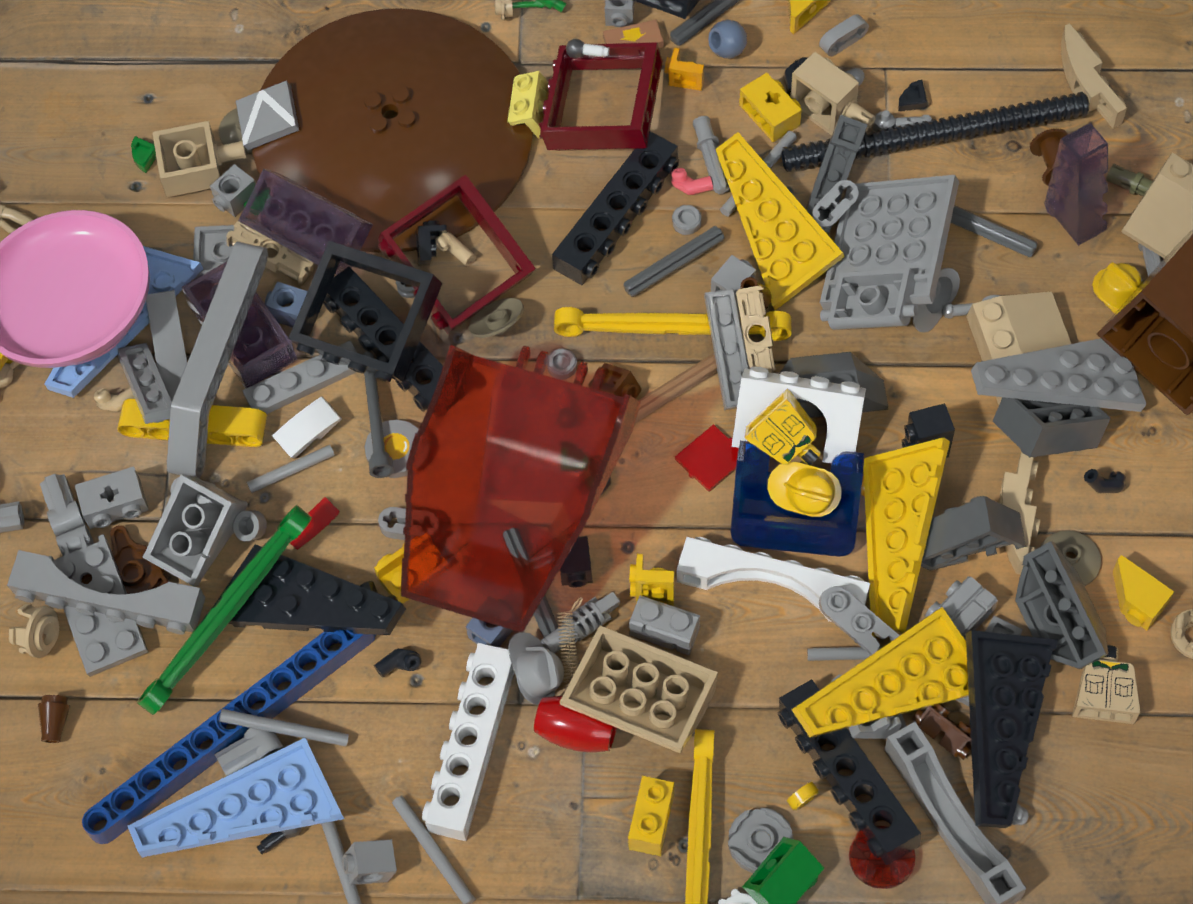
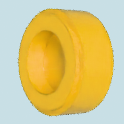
(803, 796)

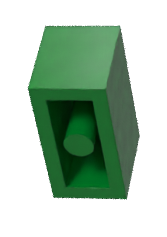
(784, 874)

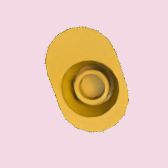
(1116, 284)
(804, 489)

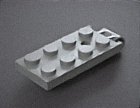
(98, 639)

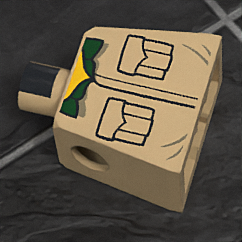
(1108, 691)

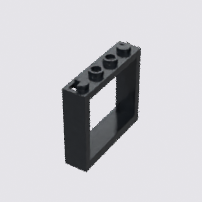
(413, 328)

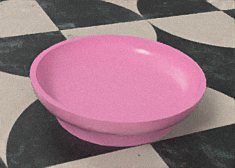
(69, 288)

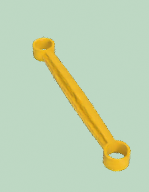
(572, 322)
(700, 820)

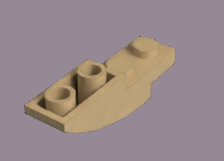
(1082, 73)
(1018, 496)

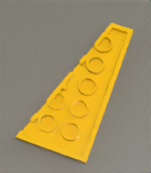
(781, 232)
(899, 511)
(905, 675)

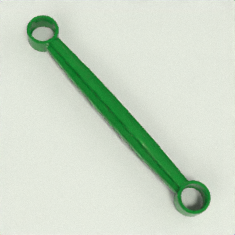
(218, 617)

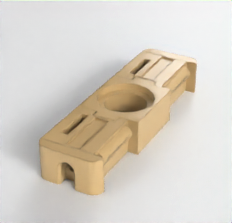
(286, 260)
(752, 313)

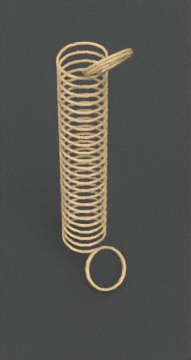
(575, 609)

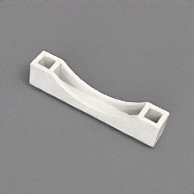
(711, 564)

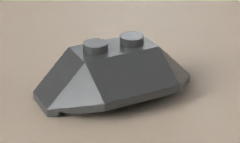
(838, 369)
(1060, 607)

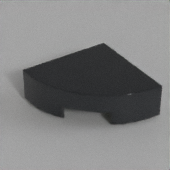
(913, 97)

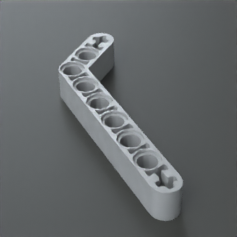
(210, 359)

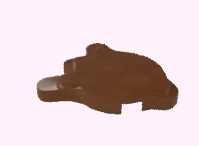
(135, 571)

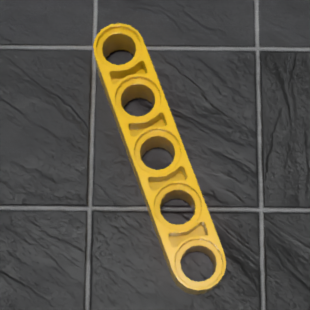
(225, 425)

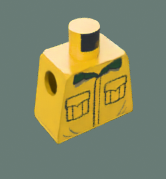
(784, 431)

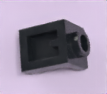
(425, 246)

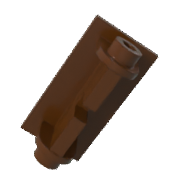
(956, 736)

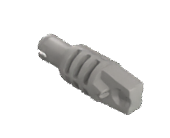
(586, 620)

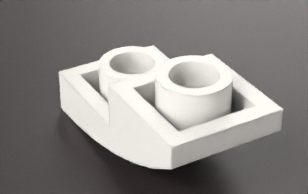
(306, 426)

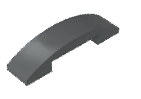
(836, 162)

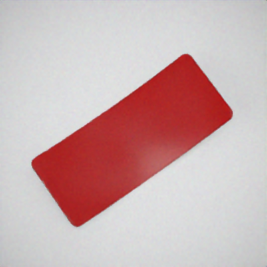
(321, 516)

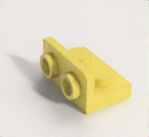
(527, 100)

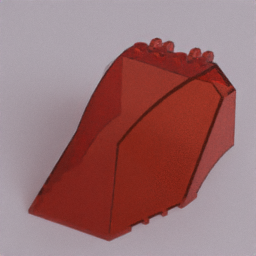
(502, 456)

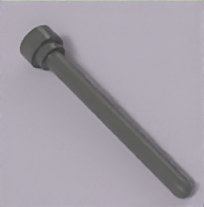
(380, 462)

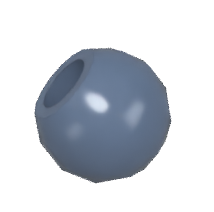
(727, 39)

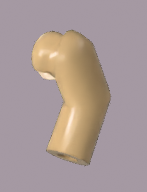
(449, 242)
(112, 402)

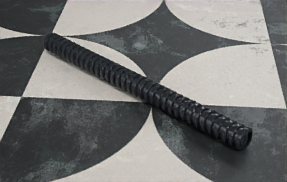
(947, 129)

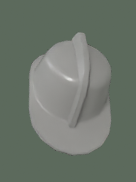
(945, 293)
(535, 667)

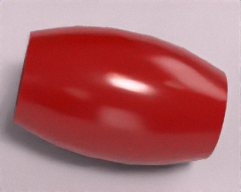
(572, 729)

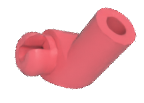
(688, 185)

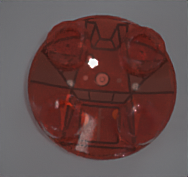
(873, 870)

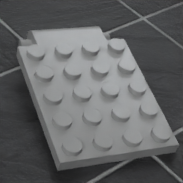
(891, 252)

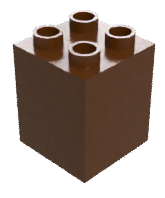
(1157, 327)

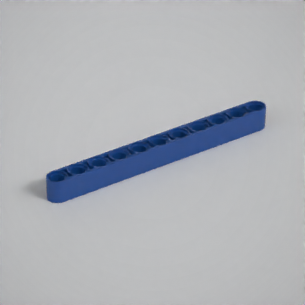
(198, 759)

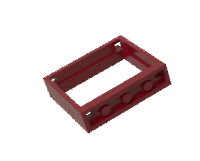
(621, 56)
(491, 226)

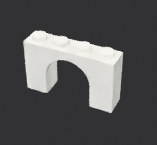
(839, 403)

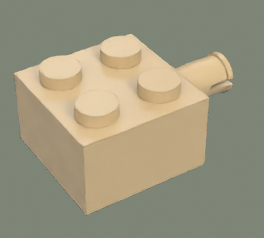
(827, 93)
(191, 158)

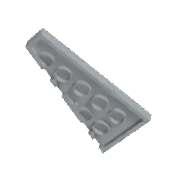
(1067, 374)

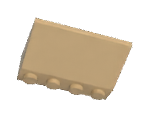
(1165, 209)
(1016, 325)
(640, 689)

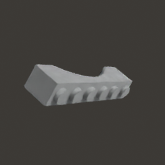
(168, 605)
(978, 858)

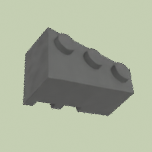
(1050, 427)
(971, 530)

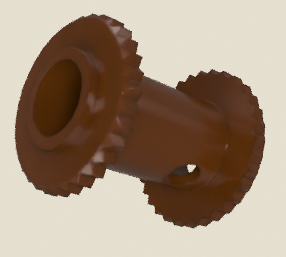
(1047, 145)

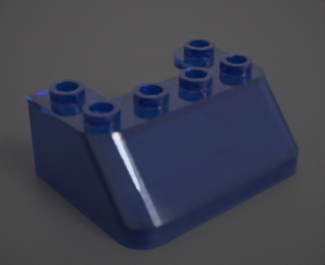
(764, 525)

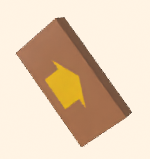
(635, 33)

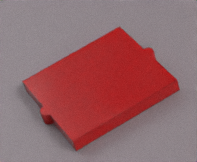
(709, 458)

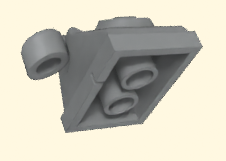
(198, 526)

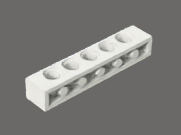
(456, 819)

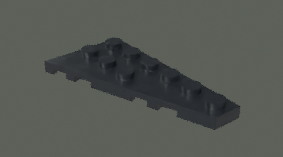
(305, 598)
(1004, 710)

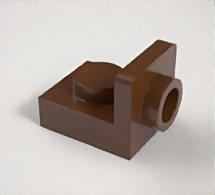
(619, 382)

